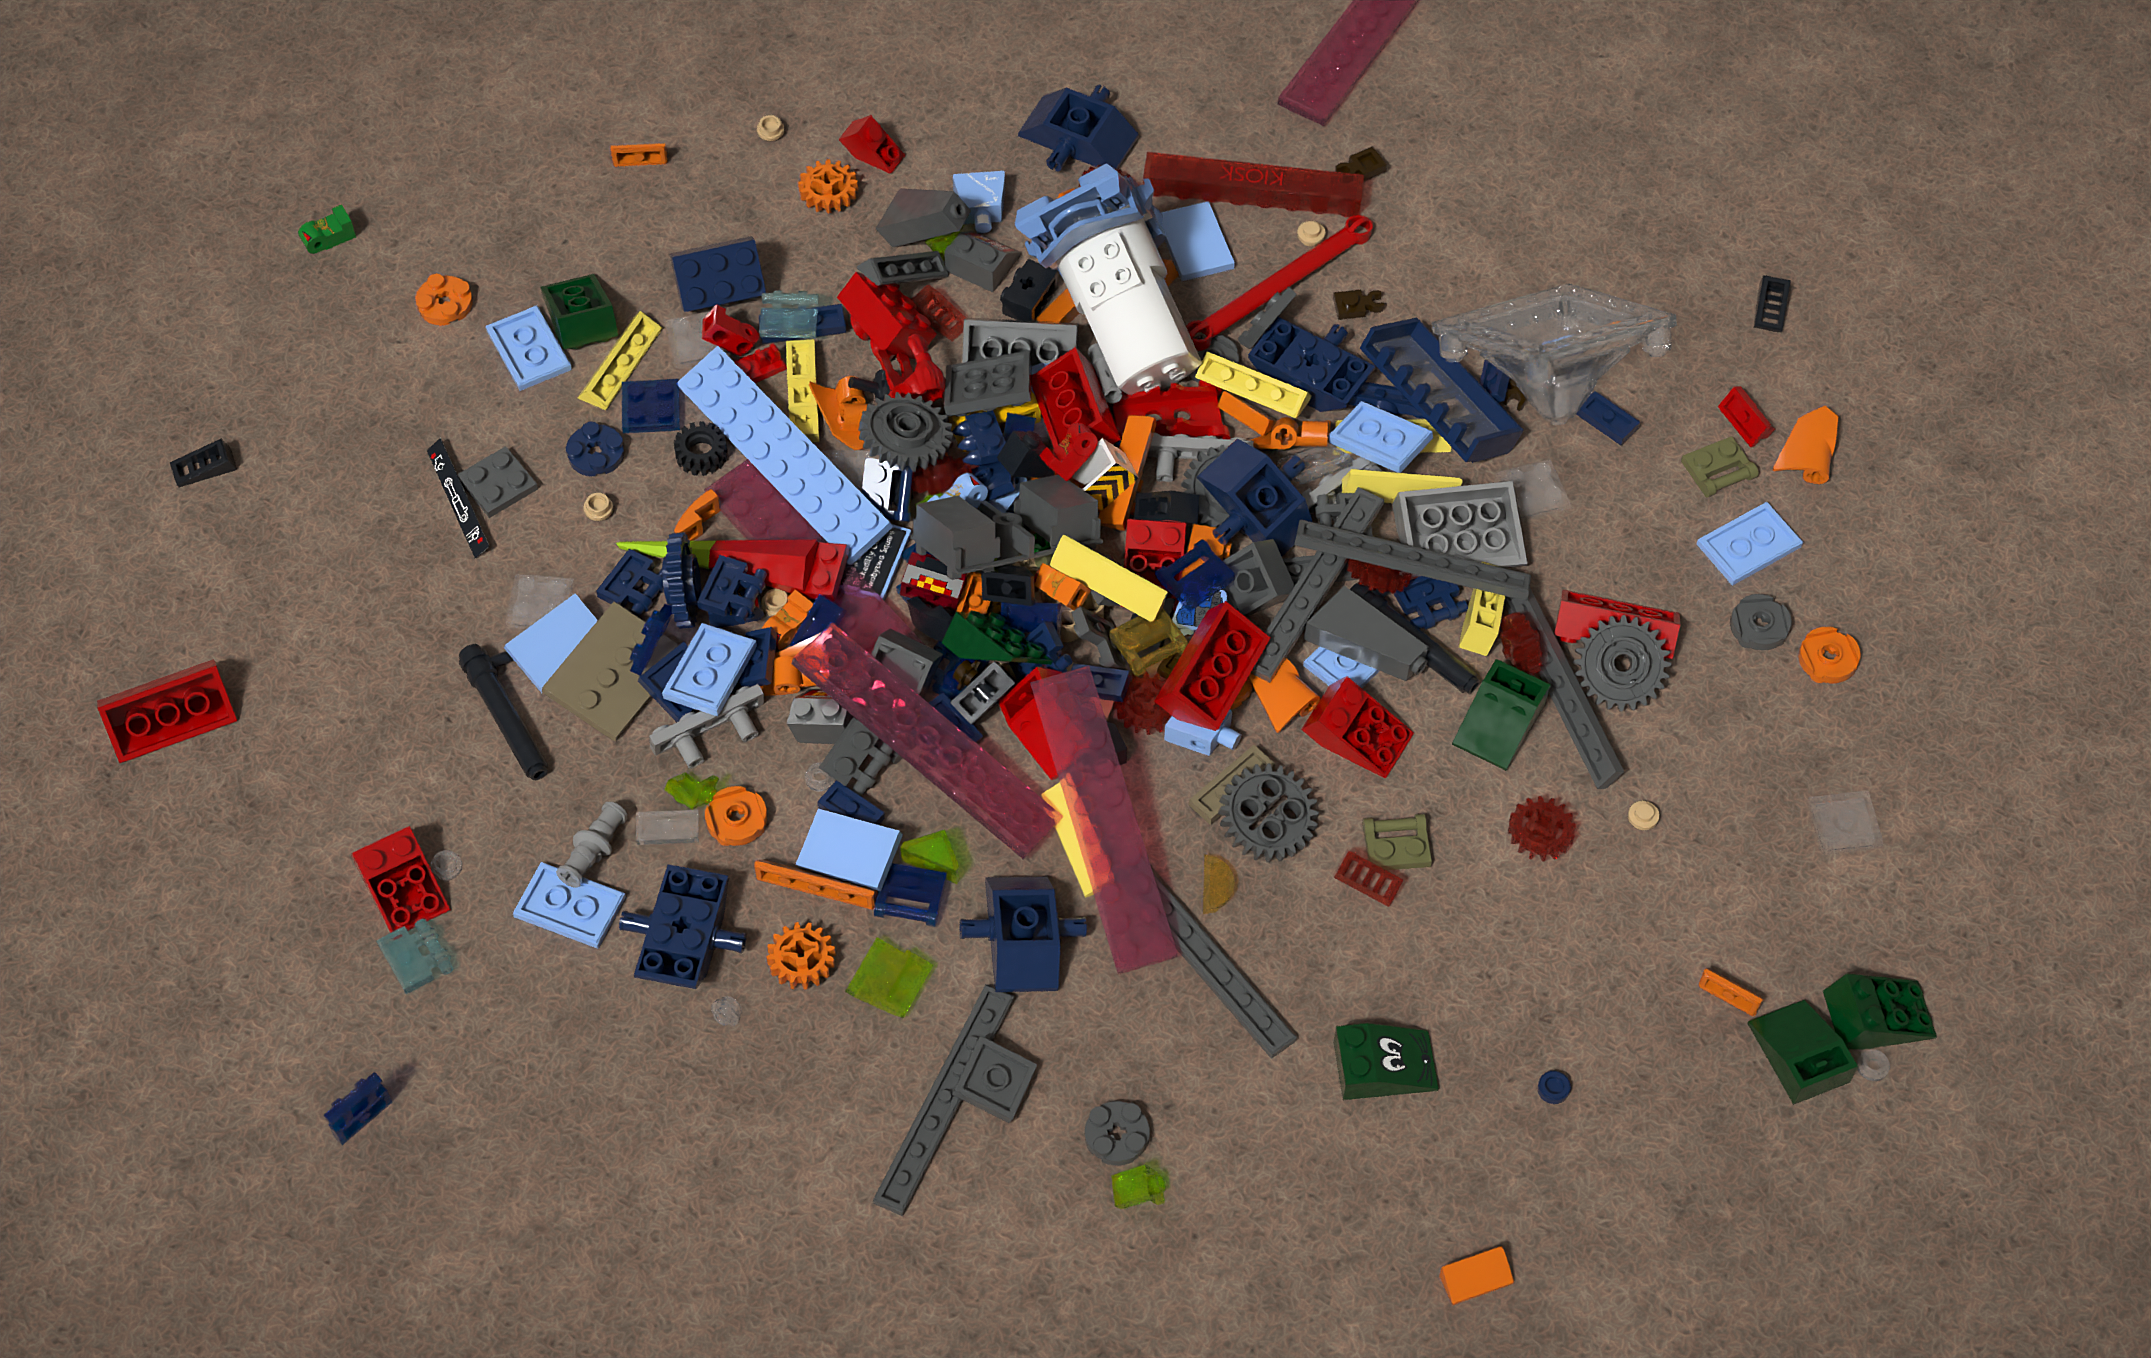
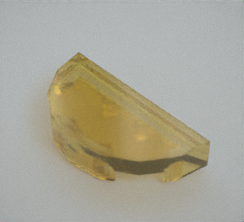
(1217, 884)

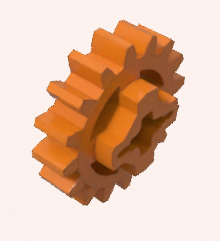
(828, 186)
(816, 951)

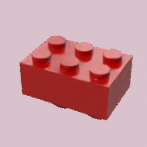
(883, 316)

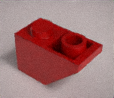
(871, 144)

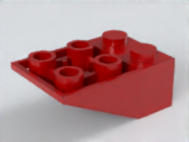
(1152, 546)
(1024, 719)
(1357, 728)
(400, 880)

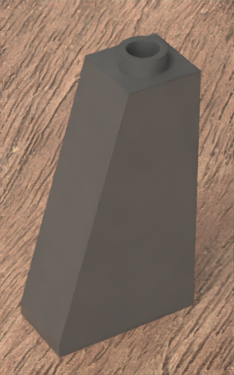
(921, 216)
(1366, 635)

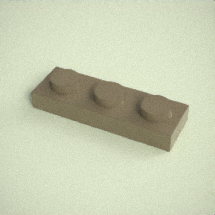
(1207, 802)

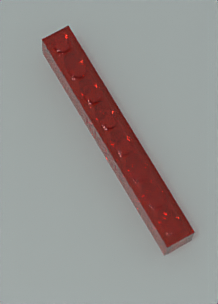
(1254, 184)

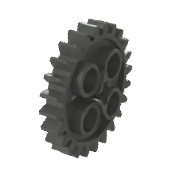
(1248, 793)

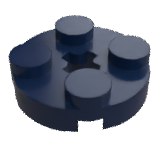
(590, 436)

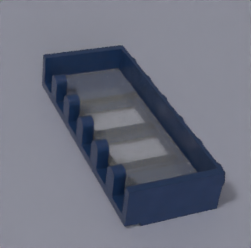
(1441, 390)

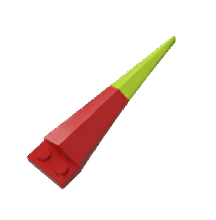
(789, 564)

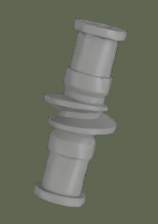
(591, 844)

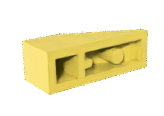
(1482, 621)

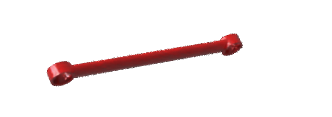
(1280, 281)

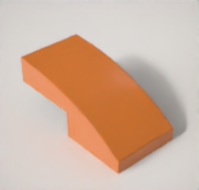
(697, 513)

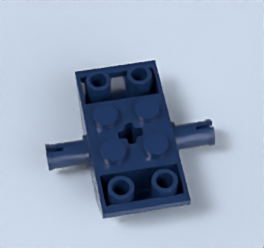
(1080, 128)
(1311, 364)
(1236, 482)
(683, 928)
(1023, 933)

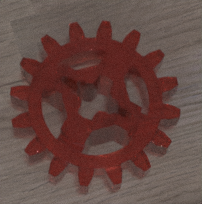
(939, 477)
(1378, 576)
(1521, 643)
(1138, 712)
(1540, 831)

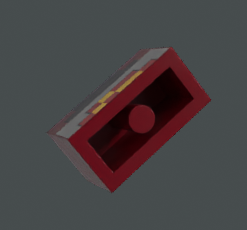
(929, 581)

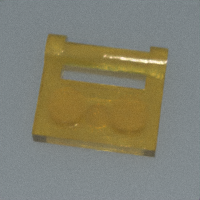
(1141, 634)

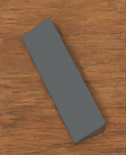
(904, 268)

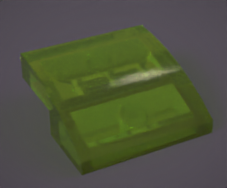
(889, 978)

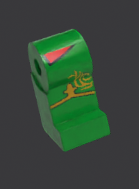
(327, 231)

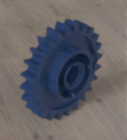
(681, 580)

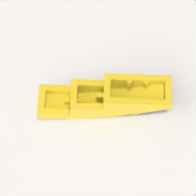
(801, 401)

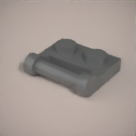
(1264, 320)

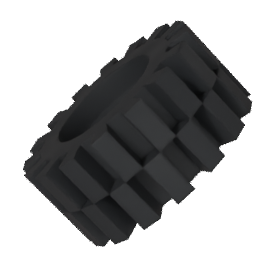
(698, 435)

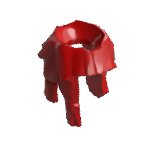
(924, 381)

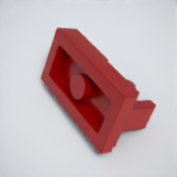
(762, 363)
(1745, 416)

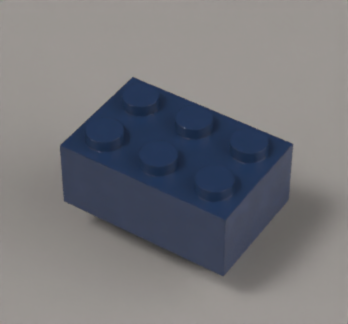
(717, 273)

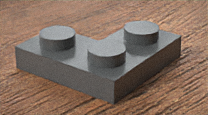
(1097, 631)

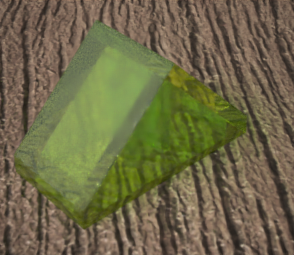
(932, 853)

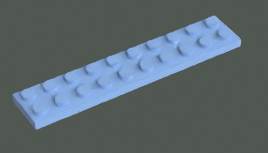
(784, 454)

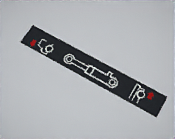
(458, 498)

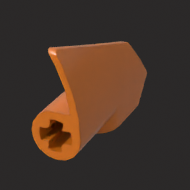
(842, 410)
(1308, 435)
(1810, 446)
(785, 676)
(1284, 695)

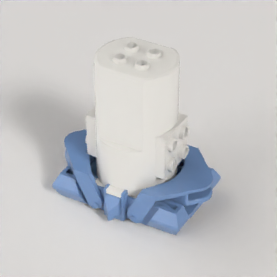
(1108, 256)

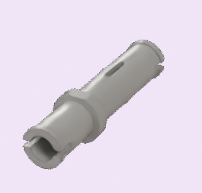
(1111, 391)

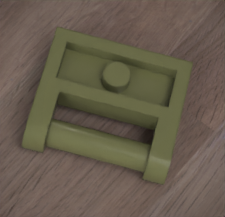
(1716, 459)
(1398, 851)

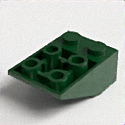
(990, 639)
(1501, 714)
(1878, 1011)
(1803, 1051)

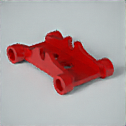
(1198, 402)

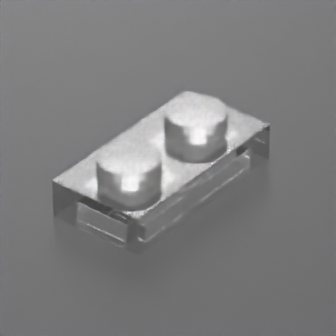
(667, 827)

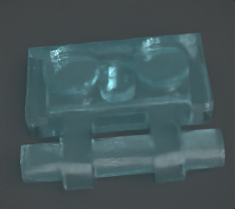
(789, 321)
(407, 962)

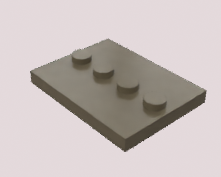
(597, 674)

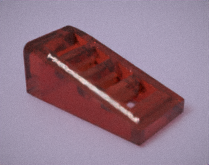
(928, 300)
(1343, 866)

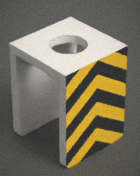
(1106, 473)

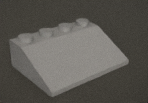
(1463, 522)

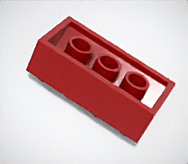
(1072, 394)
(1583, 611)
(1213, 668)
(166, 711)

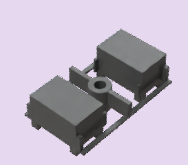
(970, 537)

